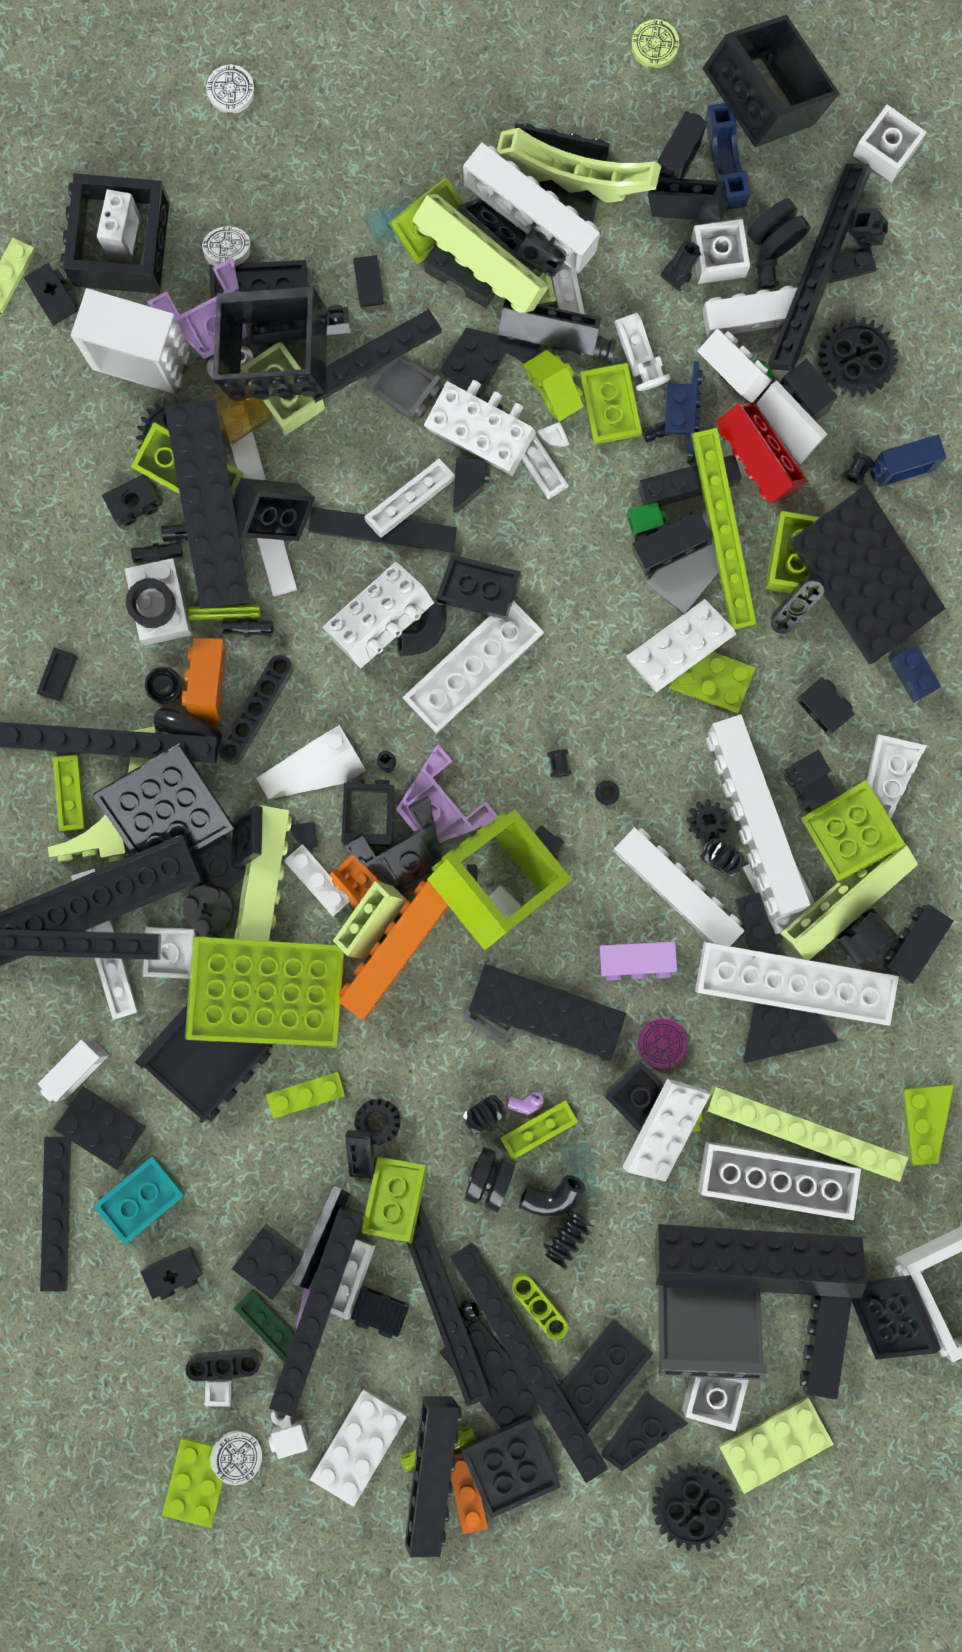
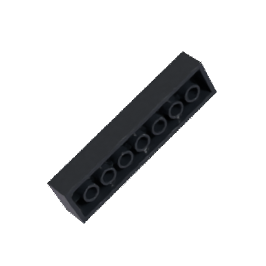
(207, 503)
(760, 1261)

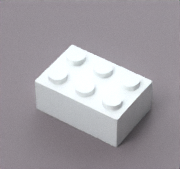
(152, 602)

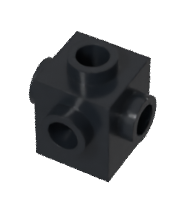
(868, 227)

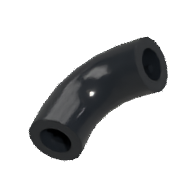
(427, 635)
(180, 723)
(555, 1201)

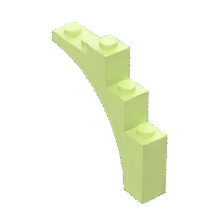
(576, 173)
(101, 835)

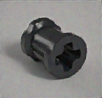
(767, 274)
(858, 468)
(559, 763)

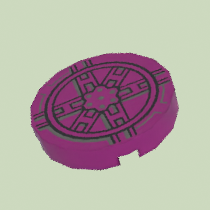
(662, 1043)

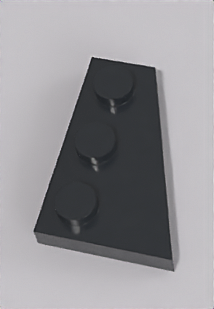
(641, 1430)

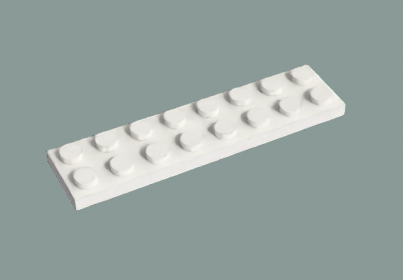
(796, 983)

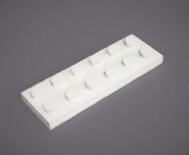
(472, 667)

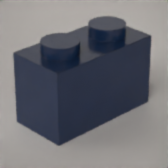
(915, 673)

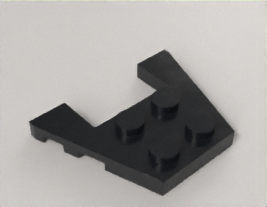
(479, 356)
(407, 860)

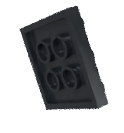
(895, 1319)
(510, 1466)

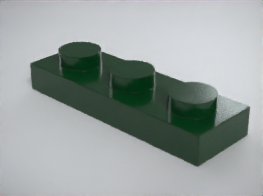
(266, 1323)

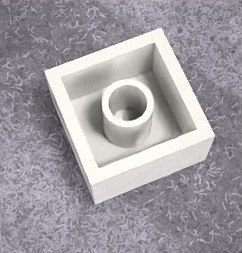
(889, 143)
(722, 251)
(715, 1401)

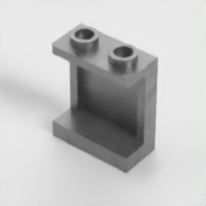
(404, 387)

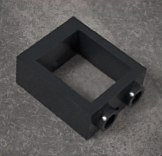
(682, 146)
(380, 786)

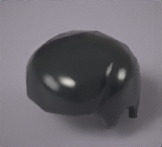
(158, 680)

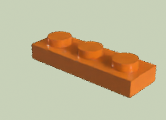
(467, 1497)

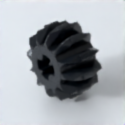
(704, 812)
(722, 857)
(484, 1114)

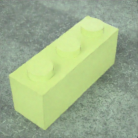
(369, 920)

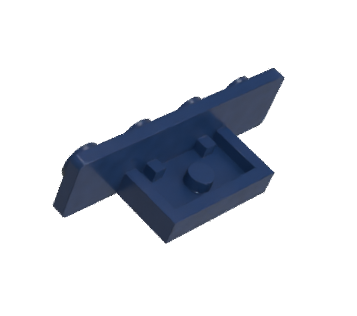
(681, 409)

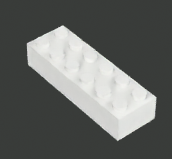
(530, 206)
(779, 1180)

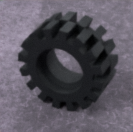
(388, 1110)

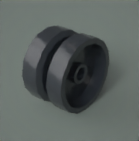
(778, 229)
(486, 1178)

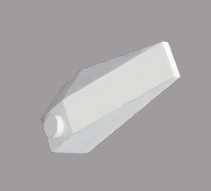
(318, 765)

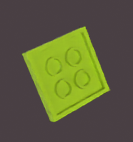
(853, 831)

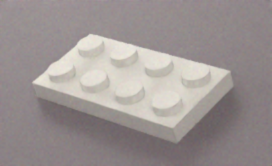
(680, 645)
(666, 1130)
(358, 1447)

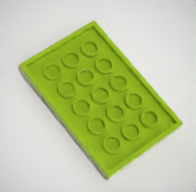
(264, 992)

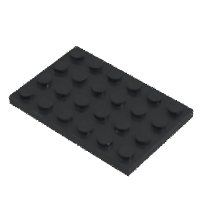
(867, 574)

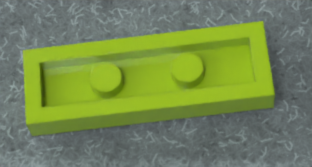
(69, 793)
(305, 1095)
(539, 1129)

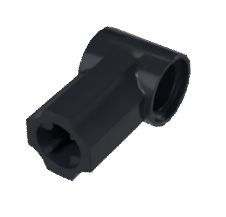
(680, 267)

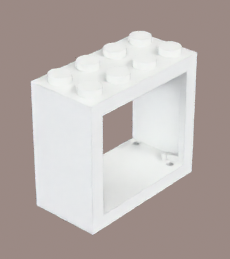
(131, 341)
(913, 1264)

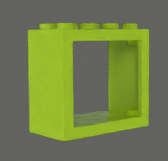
(469, 899)

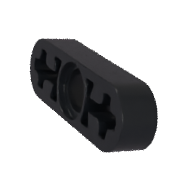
(798, 593)

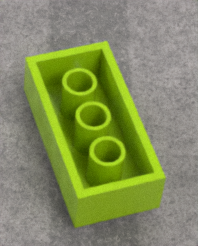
(157, 460)

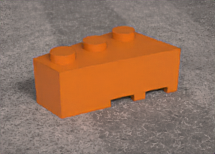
(205, 679)

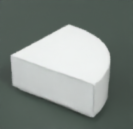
(554, 435)

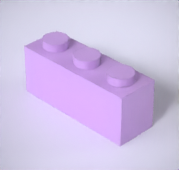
(637, 960)

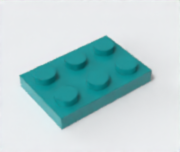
(139, 1200)

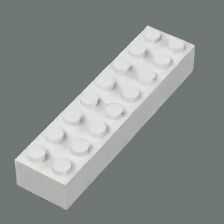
(757, 818)

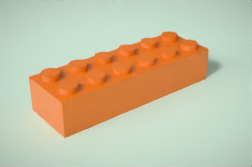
(394, 952)

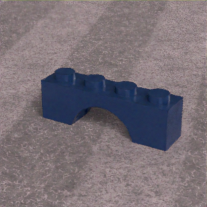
(723, 145)

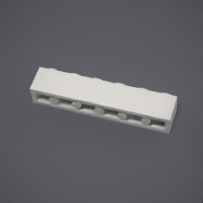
(677, 889)

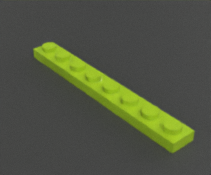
(723, 528)

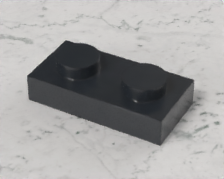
(852, 265)

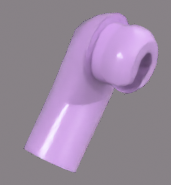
(528, 1105)

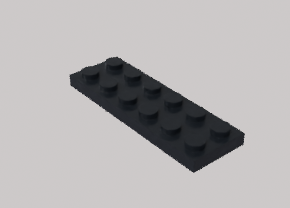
(547, 1012)

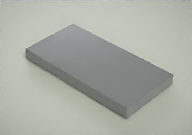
(687, 578)

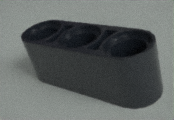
(214, 1372)

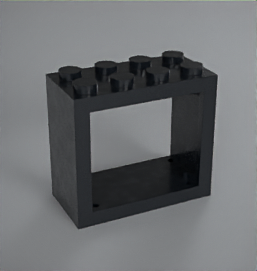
(791, 66)
(107, 275)
(269, 306)

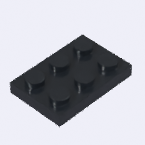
(479, 587)
(100, 1128)

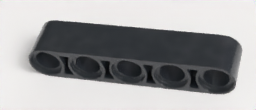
(256, 697)

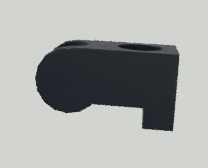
(541, 254)

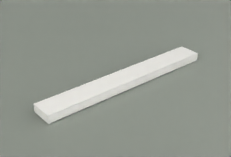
(272, 550)

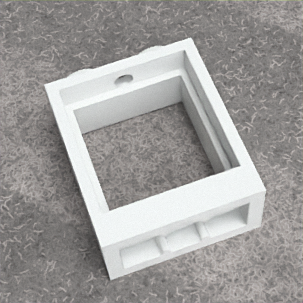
(121, 229)
(72, 1070)

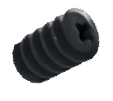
(567, 1239)

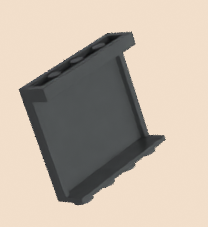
(710, 1333)

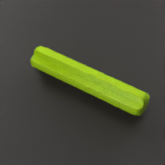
(224, 612)

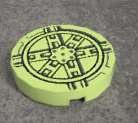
(655, 43)

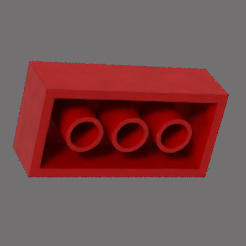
(761, 452)

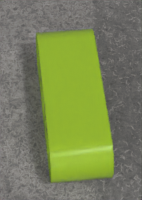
(543, 1317)

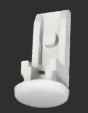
(639, 352)

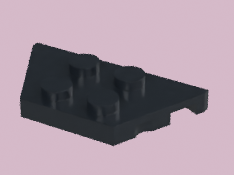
(783, 1031)

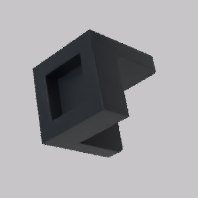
(552, 842)

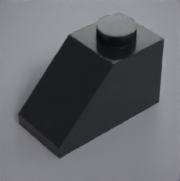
(469, 481)

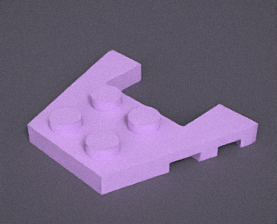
(199, 322)
(447, 817)

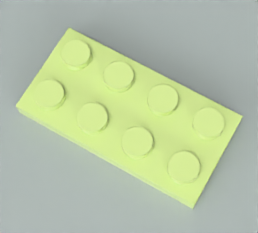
(776, 1445)

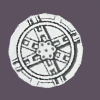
(230, 89)
(226, 244)
(236, 1457)

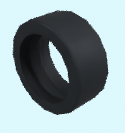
(142, 585)

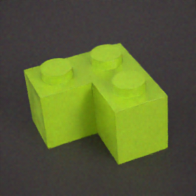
(555, 384)

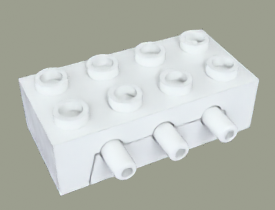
(481, 426)
(378, 614)

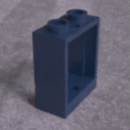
(908, 461)

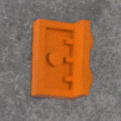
(353, 879)

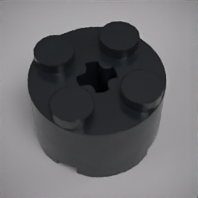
(865, 937)

